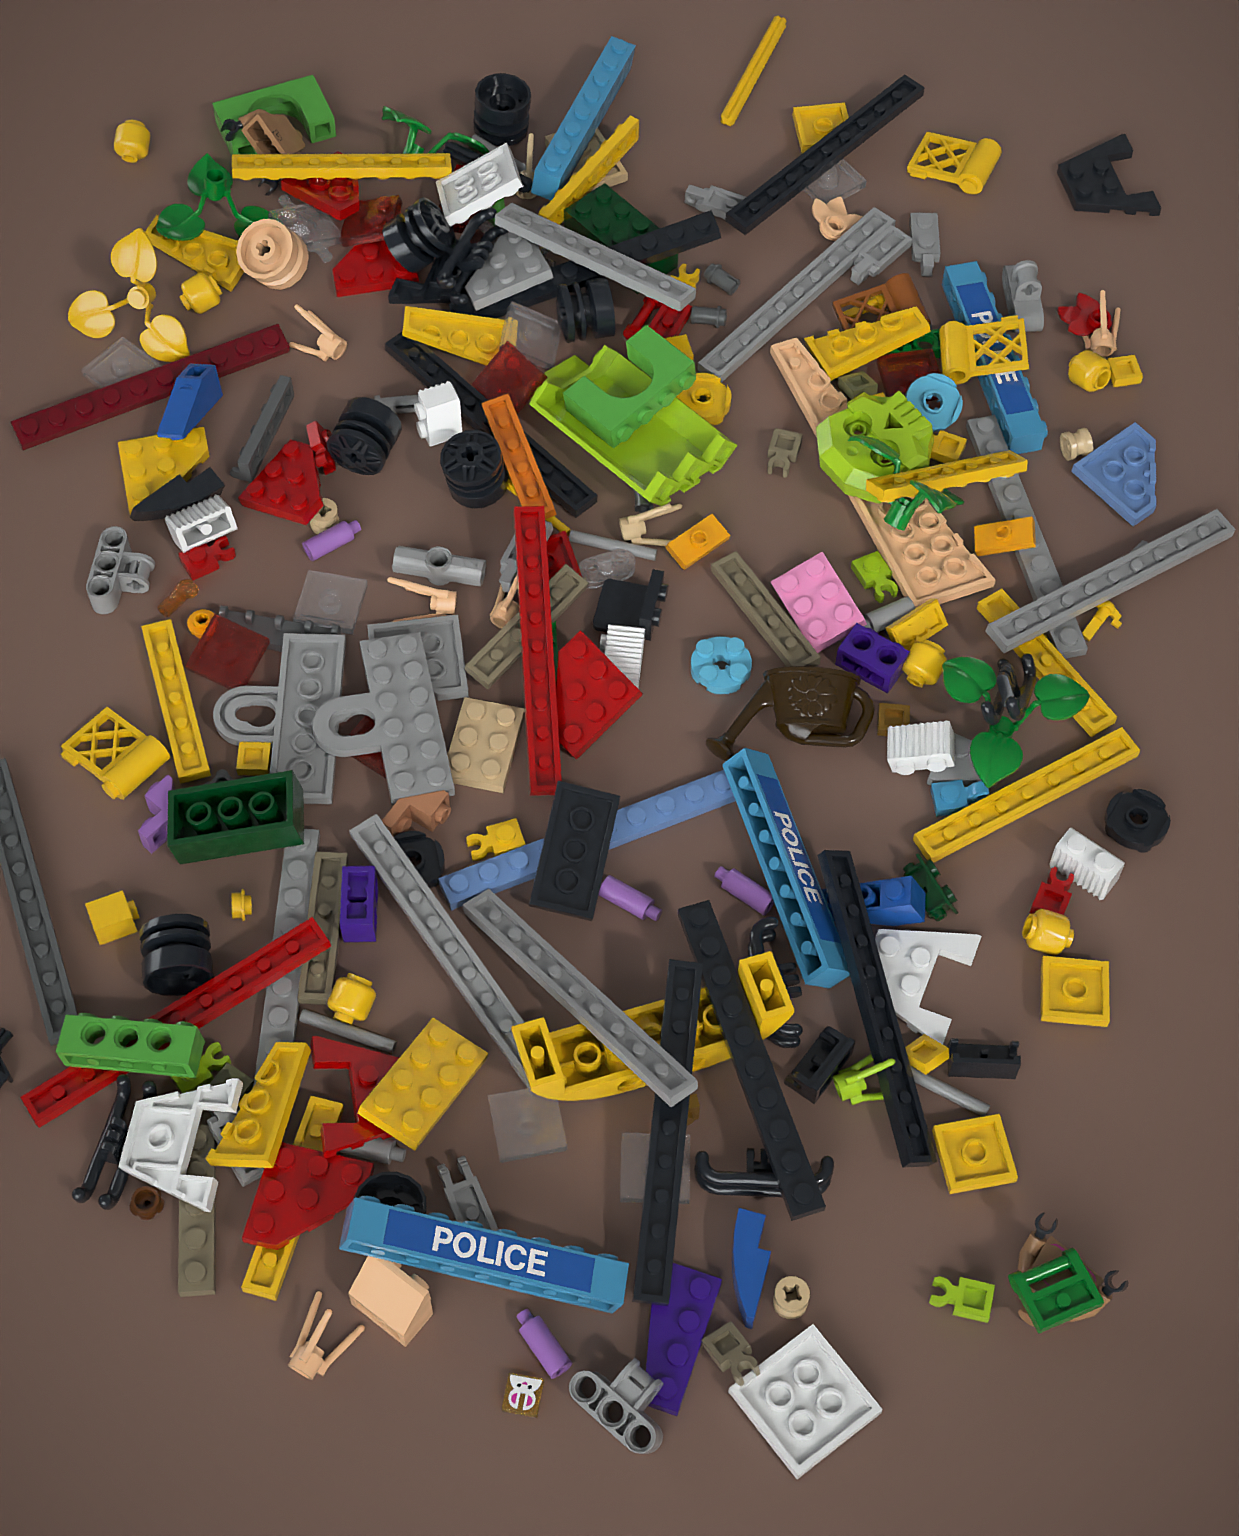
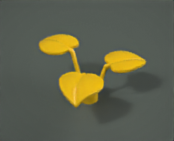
(92, 315)

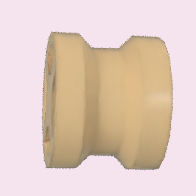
(1076, 444)
(329, 517)
(788, 1305)

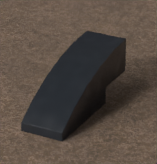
(178, 495)

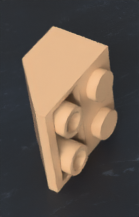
(392, 1298)

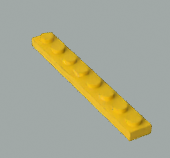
(340, 166)
(1026, 795)

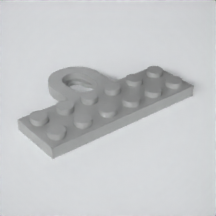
(308, 678)
(404, 718)

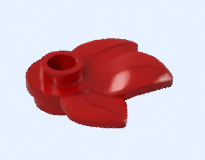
(1084, 316)

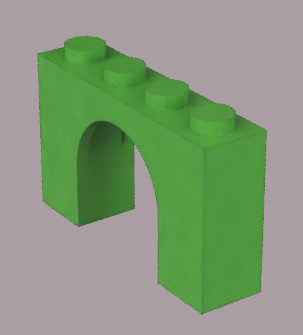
(296, 98)
(616, 417)

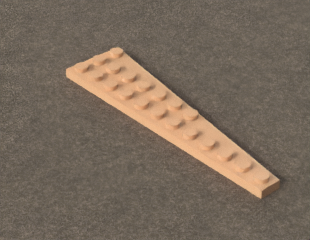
(925, 557)

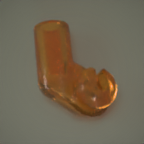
(182, 591)

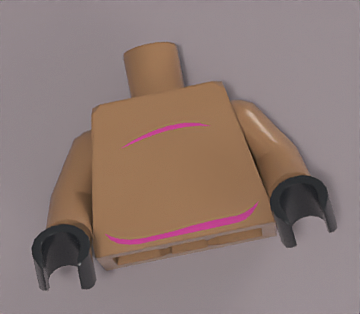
(267, 135)
(1039, 1250)

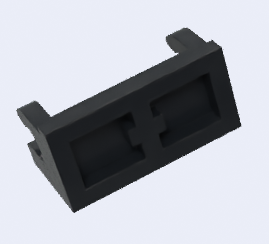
(983, 1060)
(820, 1064)

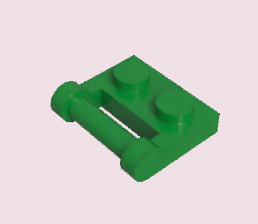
(1061, 1300)

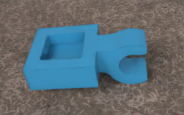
(953, 796)

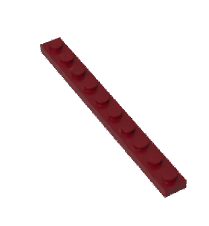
(145, 388)

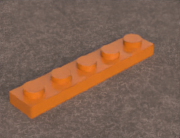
(517, 454)

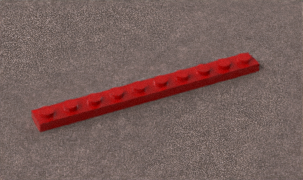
(537, 650)
(196, 1007)

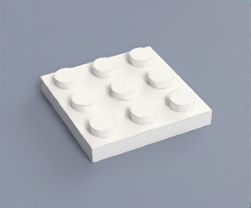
(478, 185)
(805, 1401)

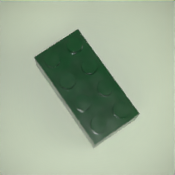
(611, 220)
(235, 817)

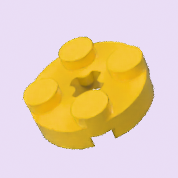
(716, 393)

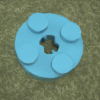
(947, 393)
(721, 649)

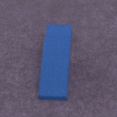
(748, 1263)

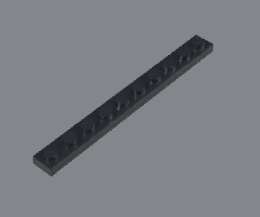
(824, 154)
(643, 248)
(433, 371)
(876, 1009)
(751, 1062)
(667, 1141)

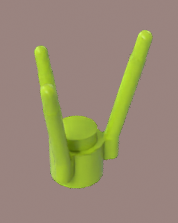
(851, 1080)

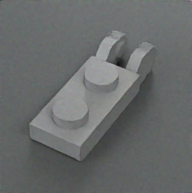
(466, 1197)

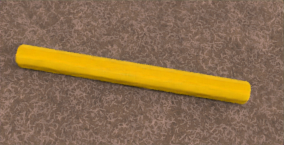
(753, 71)

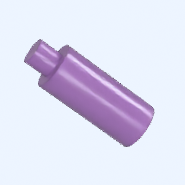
(330, 539)
(745, 890)
(629, 899)
(543, 1344)

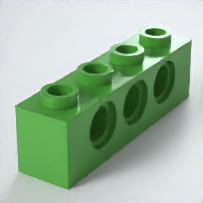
(178, 1059)

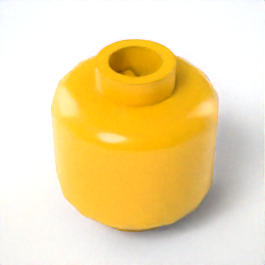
(132, 141)
(200, 293)
(1089, 371)
(924, 663)
(1047, 932)
(351, 998)

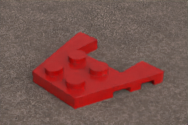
(365, 1072)

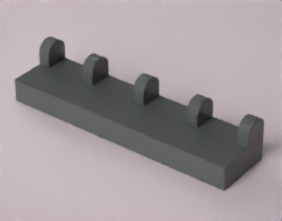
(264, 430)
(274, 627)

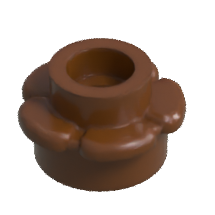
(145, 1194)

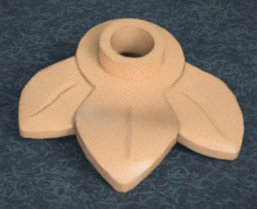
(833, 218)

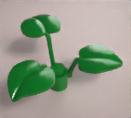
(414, 124)
(211, 182)
(904, 508)
(995, 752)

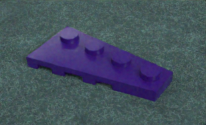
(678, 1333)

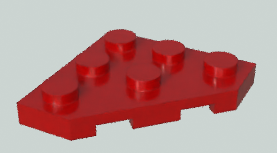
(334, 197)
(368, 269)
(287, 485)
(589, 694)
(301, 1194)

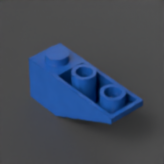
(191, 398)
(891, 901)

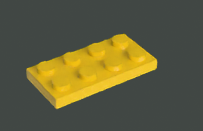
(423, 1083)

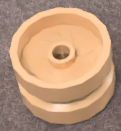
(272, 254)

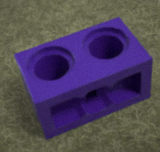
(869, 662)
(359, 904)

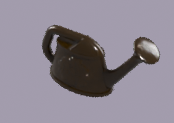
(808, 708)

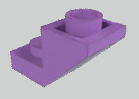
(154, 829)

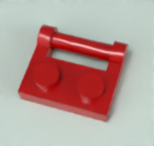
(666, 323)

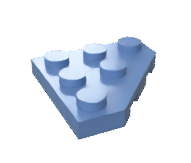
(1123, 473)

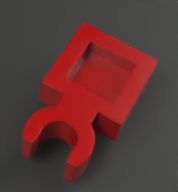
(318, 438)
(204, 559)
(1053, 894)

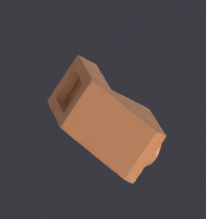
(423, 809)

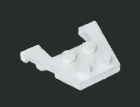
(908, 964)
(164, 1137)

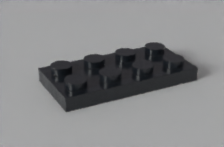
(574, 851)

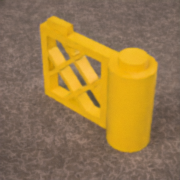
(971, 167)
(959, 346)
(129, 764)

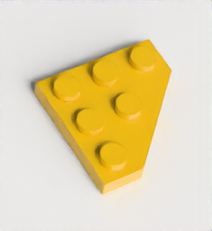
(155, 461)

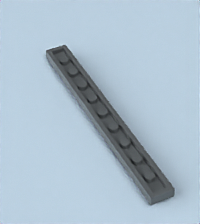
(32, 913)

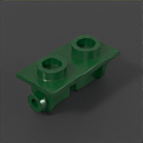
(938, 898)

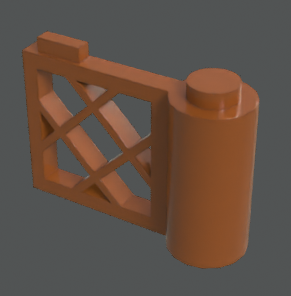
(898, 294)

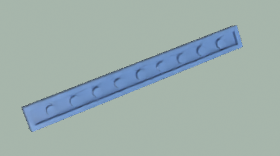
(630, 824)

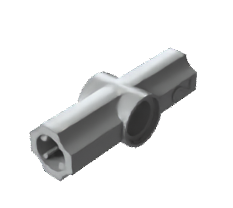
(439, 566)

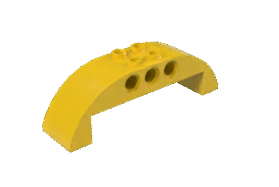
(578, 1066)

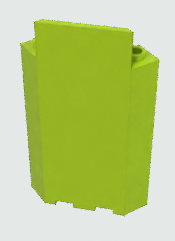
(658, 456)

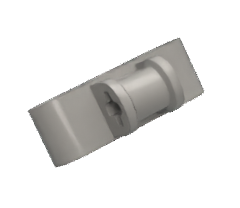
(1023, 294)
(116, 571)
(631, 1397)

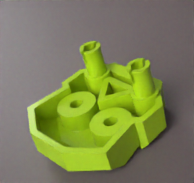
(883, 418)

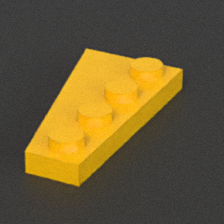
(205, 254)
(456, 333)
(854, 347)
(264, 1112)

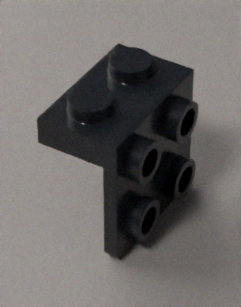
(631, 604)

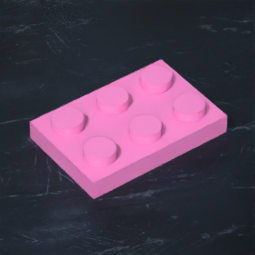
(818, 602)

